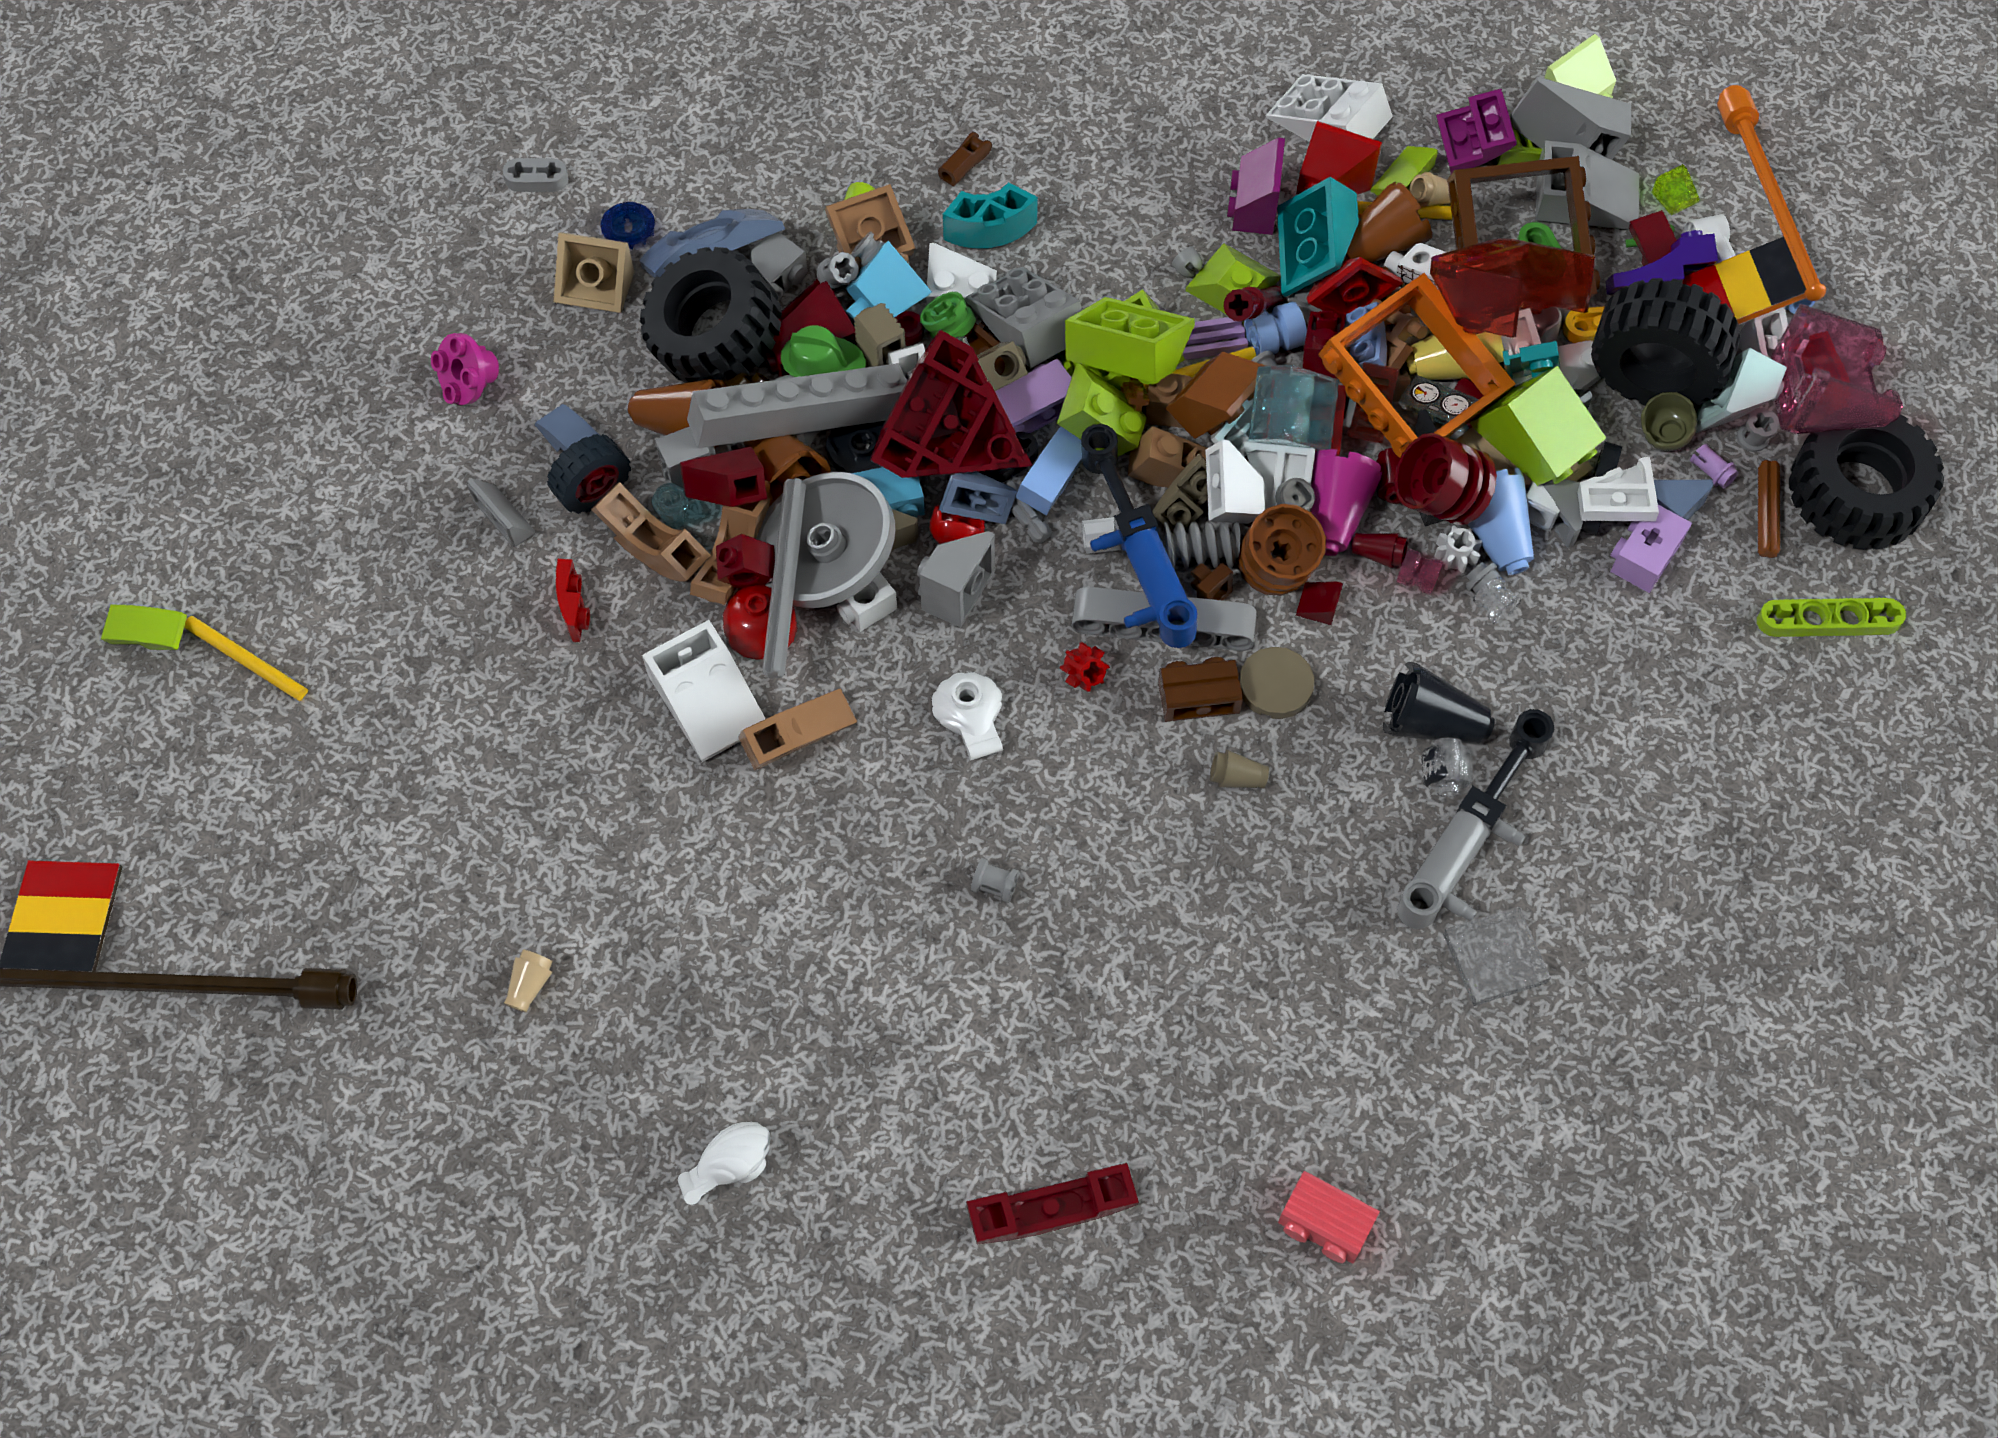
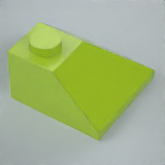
(1227, 272)

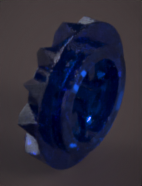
(640, 217)

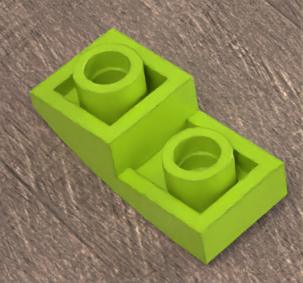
(144, 626)

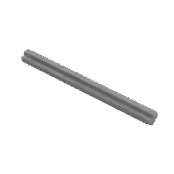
(784, 579)

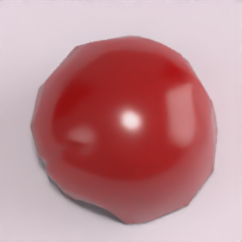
(951, 527)

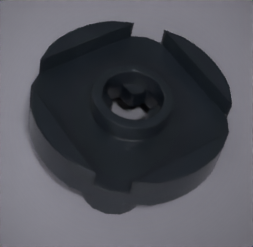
(842, 447)

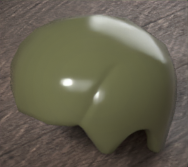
(1669, 421)

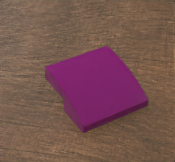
(1476, 131)

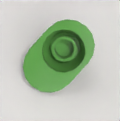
(818, 351)

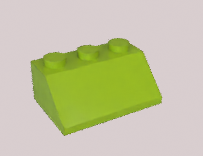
(1127, 339)

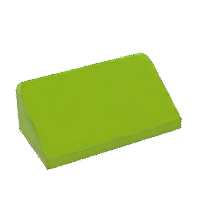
(1409, 163)

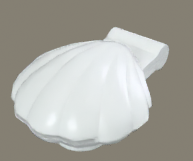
(969, 707)
(729, 1158)

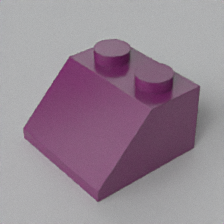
(1257, 189)

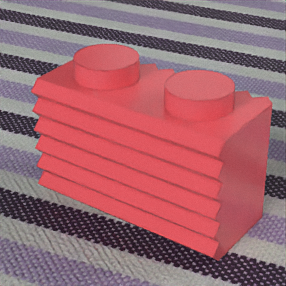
(1327, 1218)

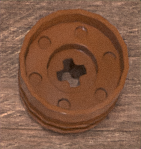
(1285, 531)

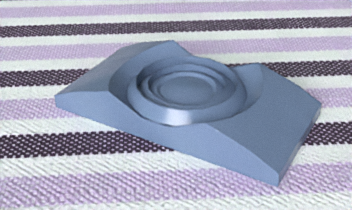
(728, 230)

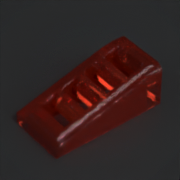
(1380, 371)

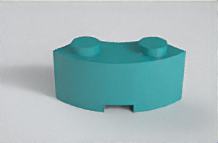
(990, 218)

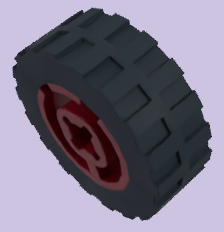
(587, 472)

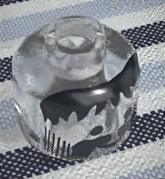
(1447, 767)

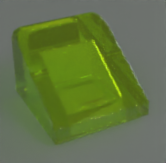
(1675, 190)

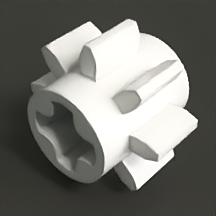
(1458, 548)

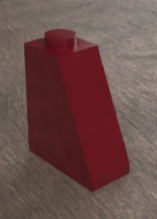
(819, 309)

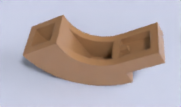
(734, 521)
(658, 546)

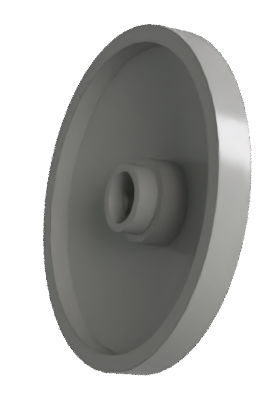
(842, 537)

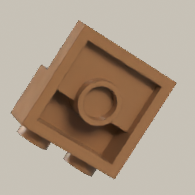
(872, 212)

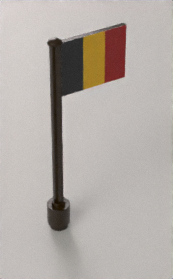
(63, 926)

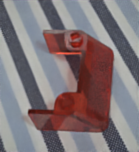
(1498, 276)

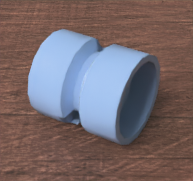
(1281, 328)

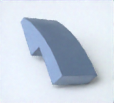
(563, 428)

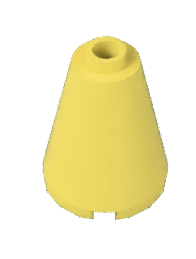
(1435, 363)

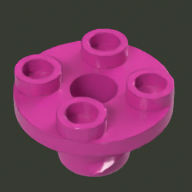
(463, 368)

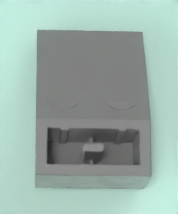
(1572, 116)
(1608, 188)
(1026, 311)

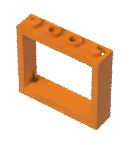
(1462, 346)

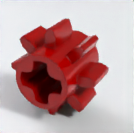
(1084, 666)

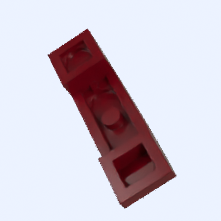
(1052, 1207)

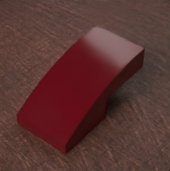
(1653, 236)

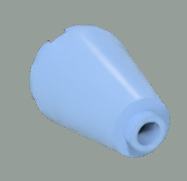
(1506, 525)

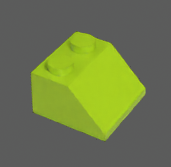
(1096, 401)

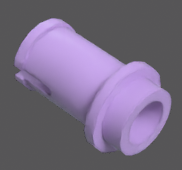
(1714, 466)

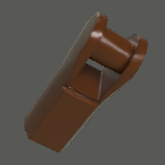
(963, 160)

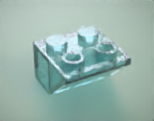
(1293, 407)

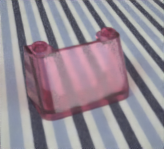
(1831, 375)

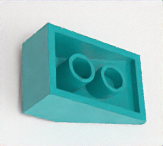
(1315, 233)

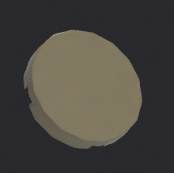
(1276, 682)

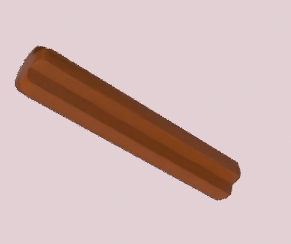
(1769, 509)

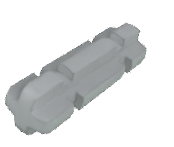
(1030, 518)

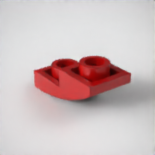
(570, 600)

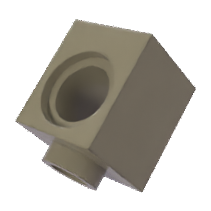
(1014, 364)

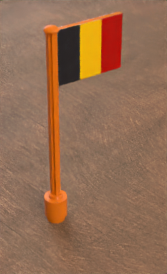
(1773, 272)

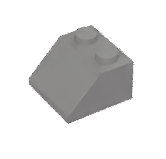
(956, 576)

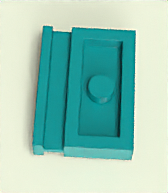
(1532, 359)

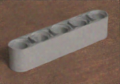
(1218, 622)

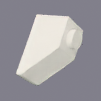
(1233, 486)

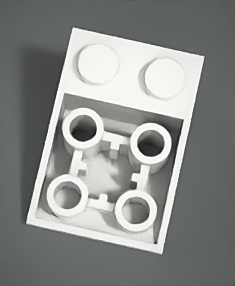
(1333, 101)
(703, 689)

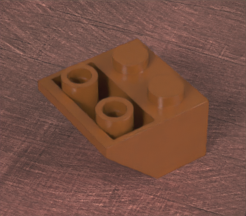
(1215, 394)

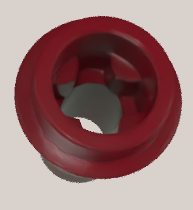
(1382, 548)

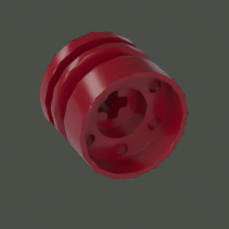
(1445, 479)

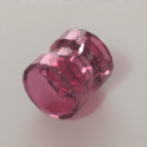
(1428, 575)

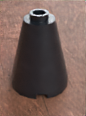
(1434, 709)

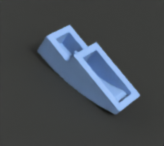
(1051, 471)

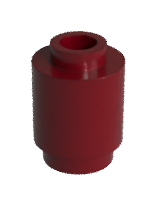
(1386, 488)

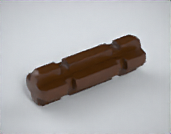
(1135, 394)

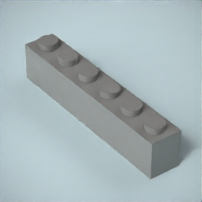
(794, 405)

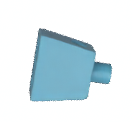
(886, 281)

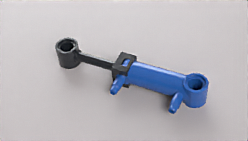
(1138, 538)

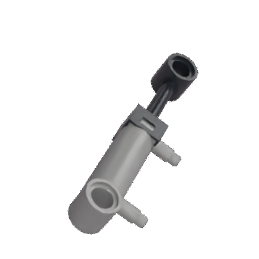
(1469, 828)

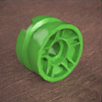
(948, 314)

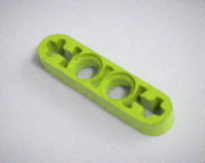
(1829, 612)

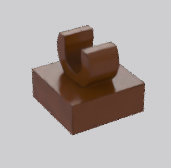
(1212, 584)

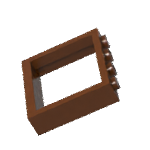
(1575, 179)

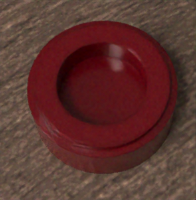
(912, 326)

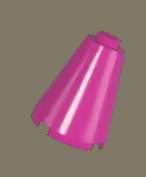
(1342, 494)

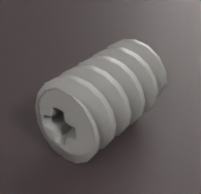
(1202, 545)

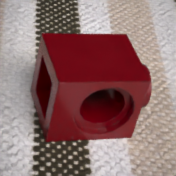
(745, 561)

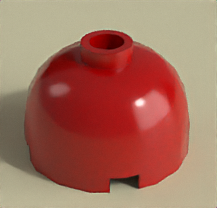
(747, 621)

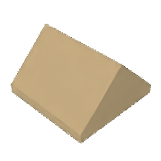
(592, 272)

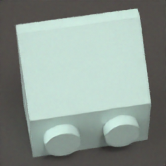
(1750, 385)

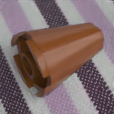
(1389, 225)
(666, 407)
(786, 459)

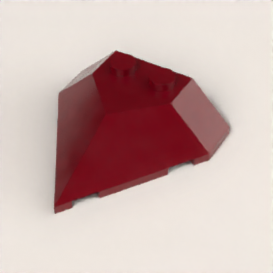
(948, 418)

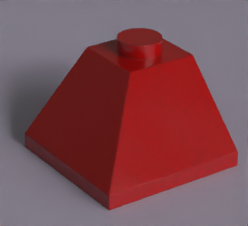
(1339, 155)
(1352, 286)

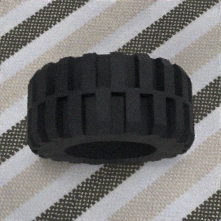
(690, 290)
(1665, 341)
(1860, 516)

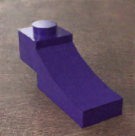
(1689, 253)

